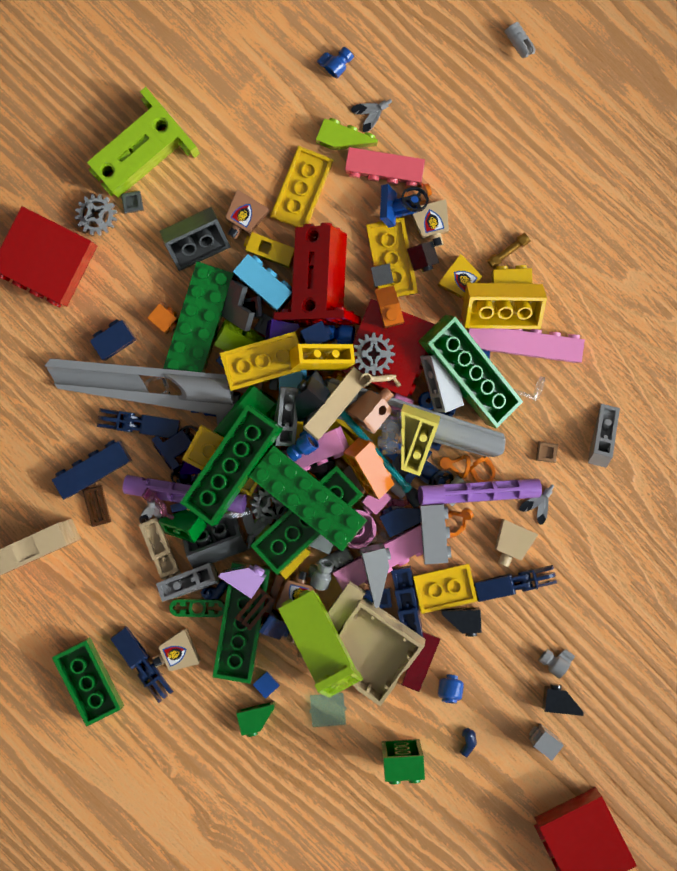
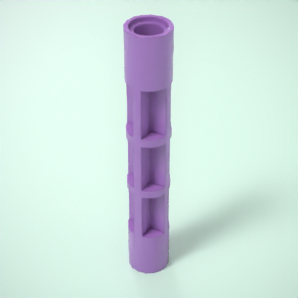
(171, 491)
(479, 491)

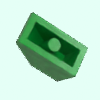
(184, 525)
(254, 718)

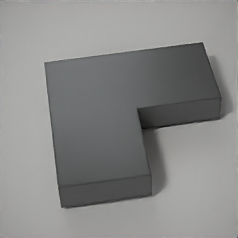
(233, 306)

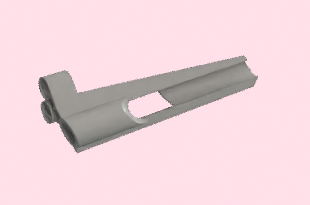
(199, 390)
(450, 430)

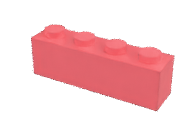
(384, 166)

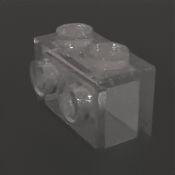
(391, 437)

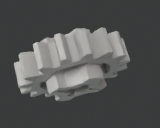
(90, 219)
(382, 354)
(261, 506)

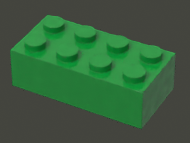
(88, 682)
(403, 761)

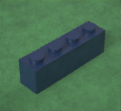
(92, 469)

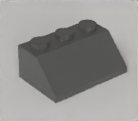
(195, 239)
(216, 543)

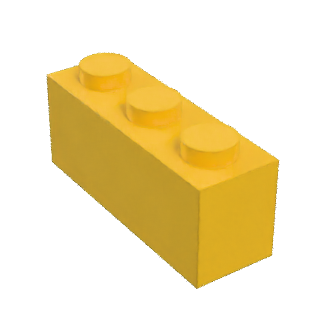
(322, 356)

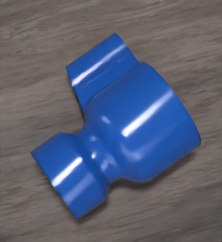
(336, 64)
(343, 334)
(425, 401)
(304, 445)

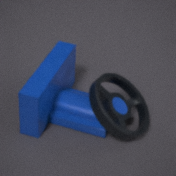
(392, 207)

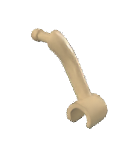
(382, 378)

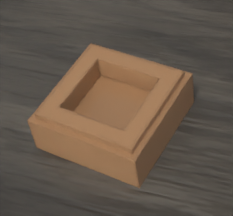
(547, 452)

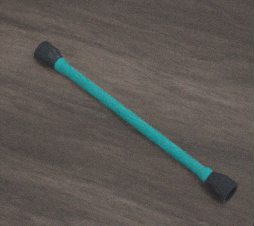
(410, 492)

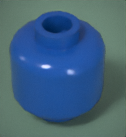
(450, 689)

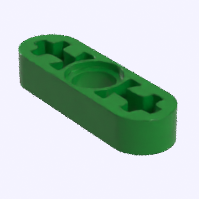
(182, 601)

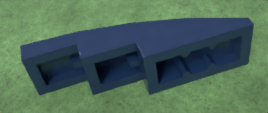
(407, 599)

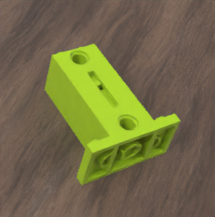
(139, 148)
(319, 643)

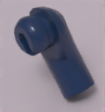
(214, 592)
(471, 742)

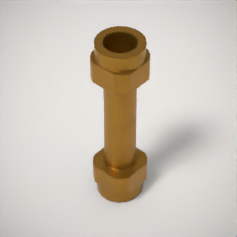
(521, 241)

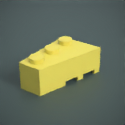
(417, 436)

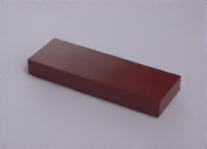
(418, 669)

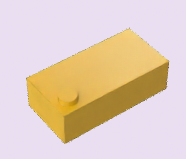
(504, 306)

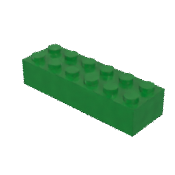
(199, 319)
(472, 371)
(231, 465)
(308, 498)
(292, 535)
(236, 643)

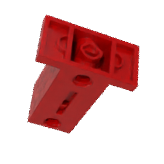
(318, 278)

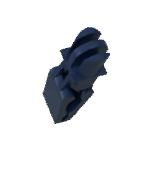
(148, 424)
(504, 584)
(134, 655)

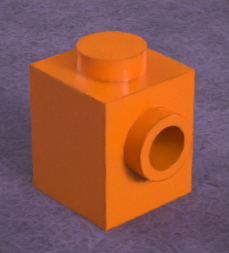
(164, 318)

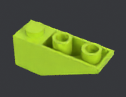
(339, 137)
(233, 337)

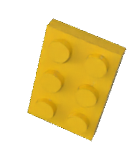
(445, 588)

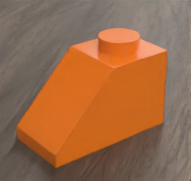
(389, 306)

